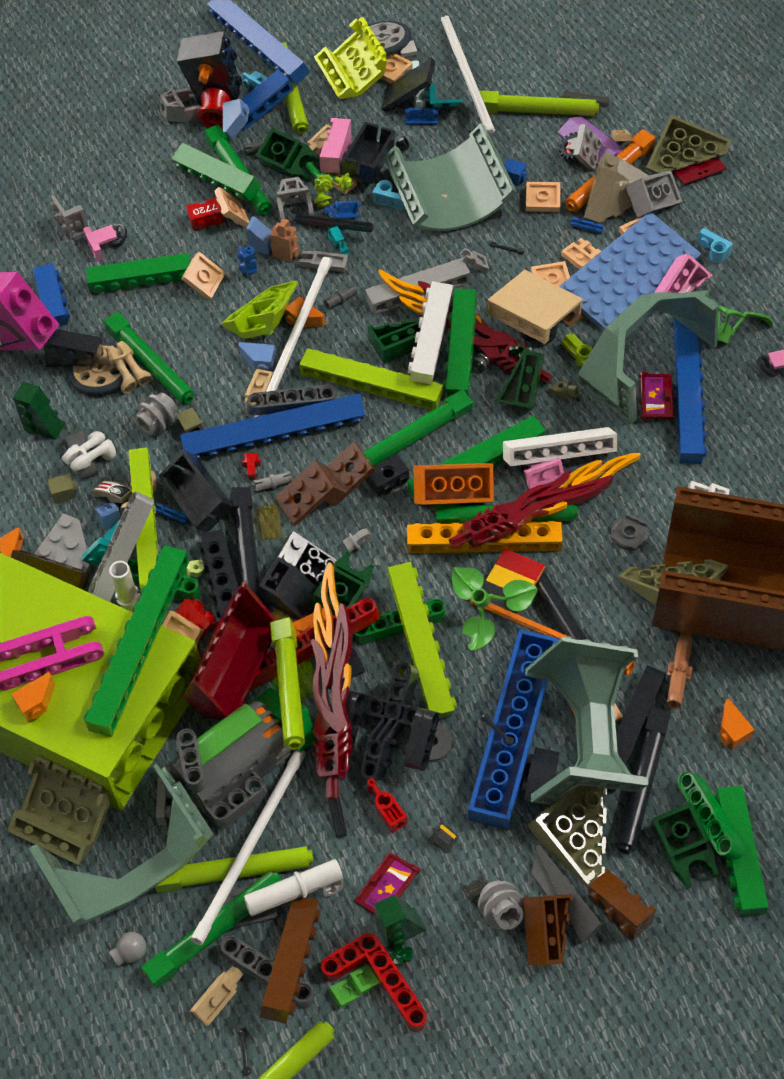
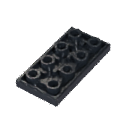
(408, 85)

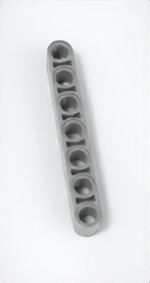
(121, 543)

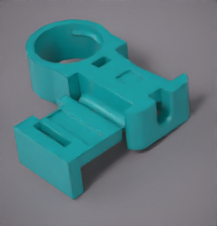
(338, 240)

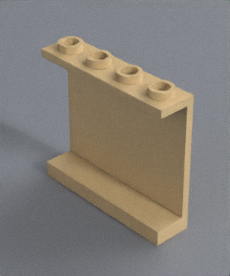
(532, 305)

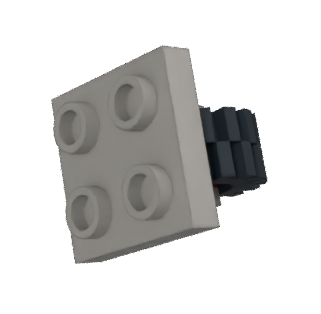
(581, 147)

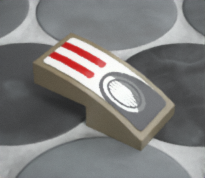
(113, 490)

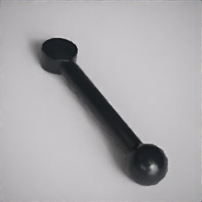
(520, 251)
(508, 740)
(246, 1070)

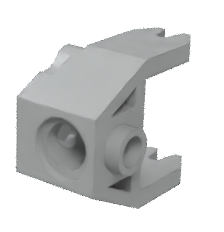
(172, 106)
(300, 192)

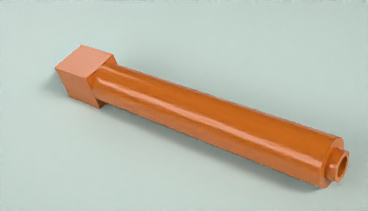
(639, 146)

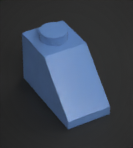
(234, 117)
(259, 236)
(258, 355)

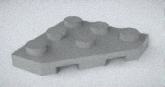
(65, 543)

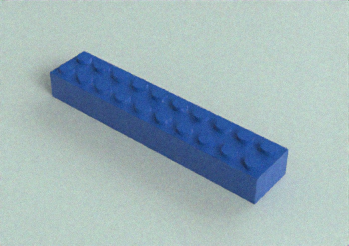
(517, 717)

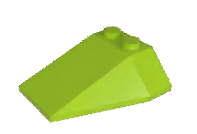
(262, 313)

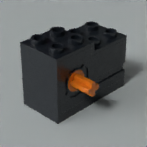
(209, 63)

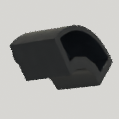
(542, 769)

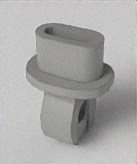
(358, 539)

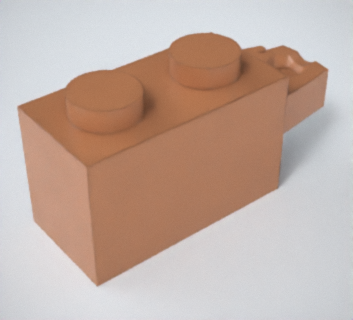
(284, 241)

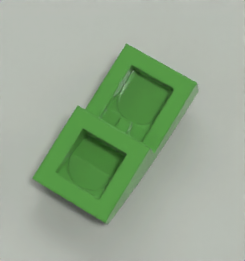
(353, 987)

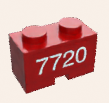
(205, 214)

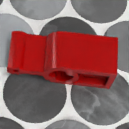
(392, 814)

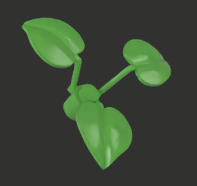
(724, 330)
(468, 585)

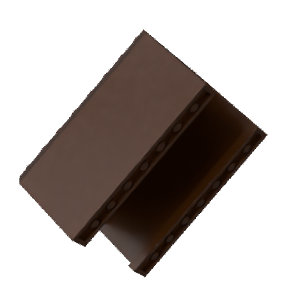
(750, 596)

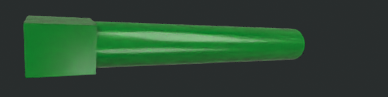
(219, 144)
(121, 330)
(452, 409)
(453, 513)
(165, 964)

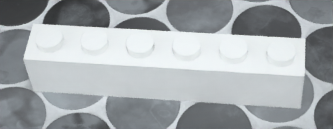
(431, 332)
(559, 446)

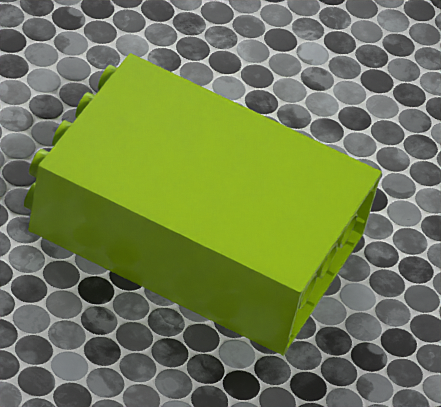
(39, 601)

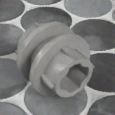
(157, 412)
(501, 905)

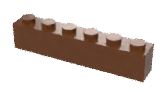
(289, 960)

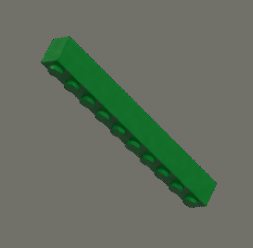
(136, 642)

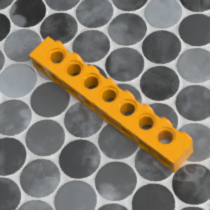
(531, 542)

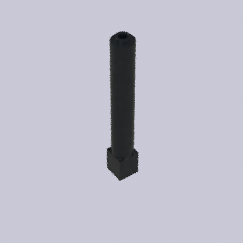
(244, 533)
(557, 608)
(646, 766)

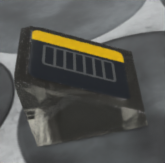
(443, 838)

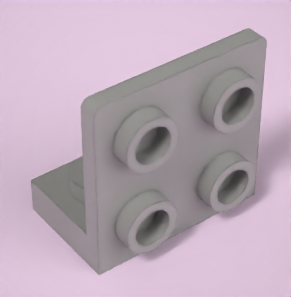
(71, 221)

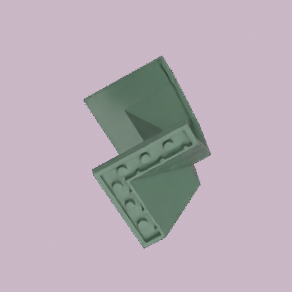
(604, 366)
(589, 680)
(92, 896)

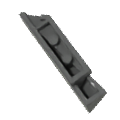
(554, 883)

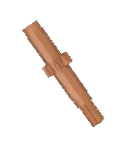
(679, 671)

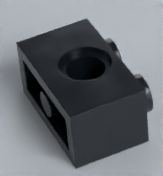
(390, 468)

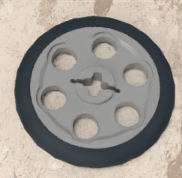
(388, 36)

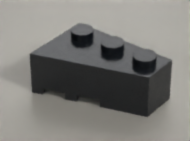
(72, 349)

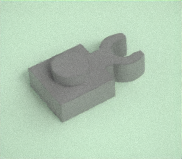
(476, 260)

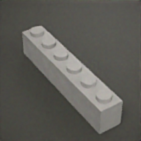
(384, 298)

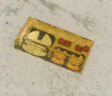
(270, 522)

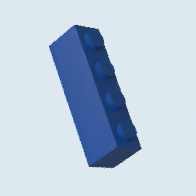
(266, 96)
(50, 292)

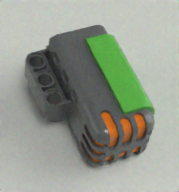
(234, 761)

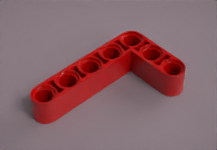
(383, 974)

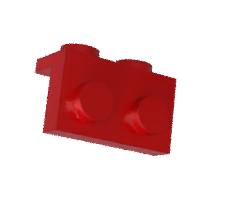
(194, 612)

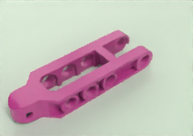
(55, 663)

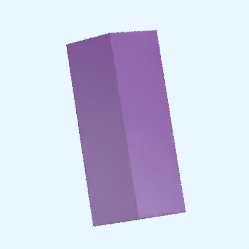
(607, 144)

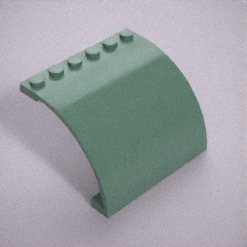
(468, 175)

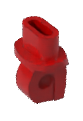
(251, 461)

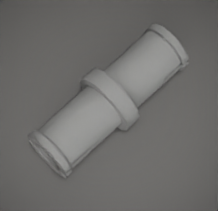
(272, 481)

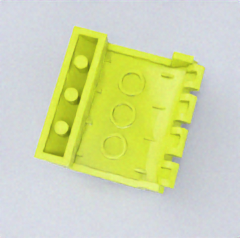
(354, 63)

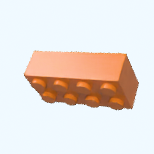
(453, 483)

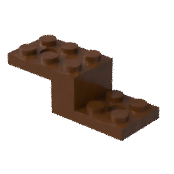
(325, 483)

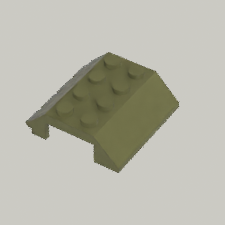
(61, 811)

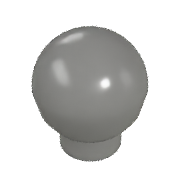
(129, 948)

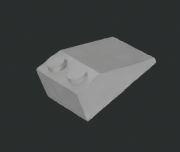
(653, 193)

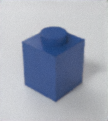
(516, 171)

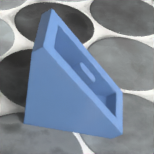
(108, 515)

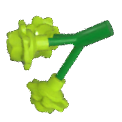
(324, 183)

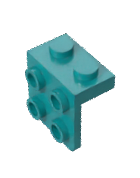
(430, 93)
(96, 551)

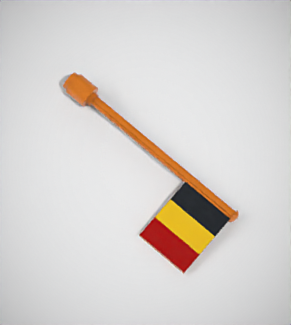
(517, 567)

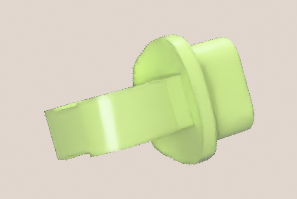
(194, 568)

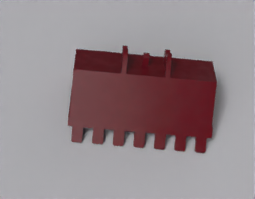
(231, 656)

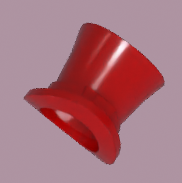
(212, 107)

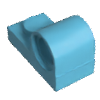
(384, 195)
(719, 247)

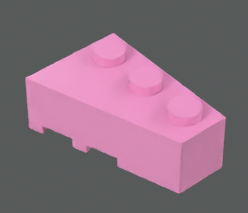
(336, 146)
(683, 275)

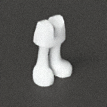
(80, 459)

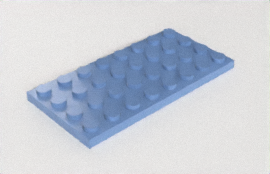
(627, 269)

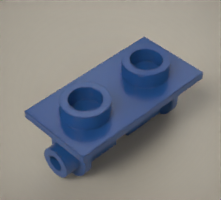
(427, 116)
(344, 209)
(247, 259)

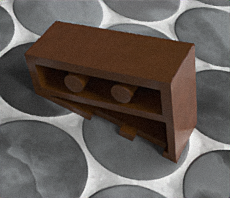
(621, 905)
(545, 928)

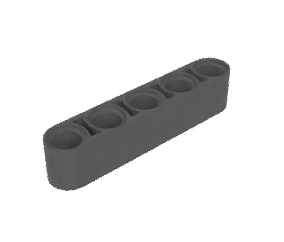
(281, 397)
(258, 965)

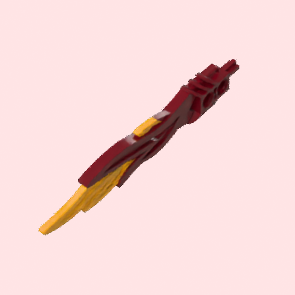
(488, 345)
(551, 499)
(333, 673)

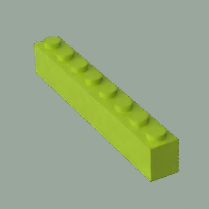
(370, 379)
(420, 639)

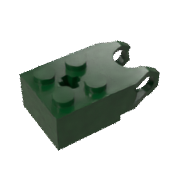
(286, 154)
(348, 584)
(684, 850)

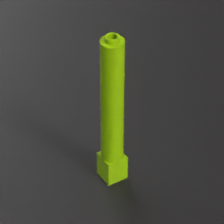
(541, 105)
(296, 109)
(285, 642)
(256, 865)
(301, 1052)

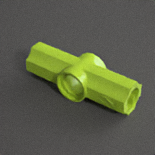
(576, 348)

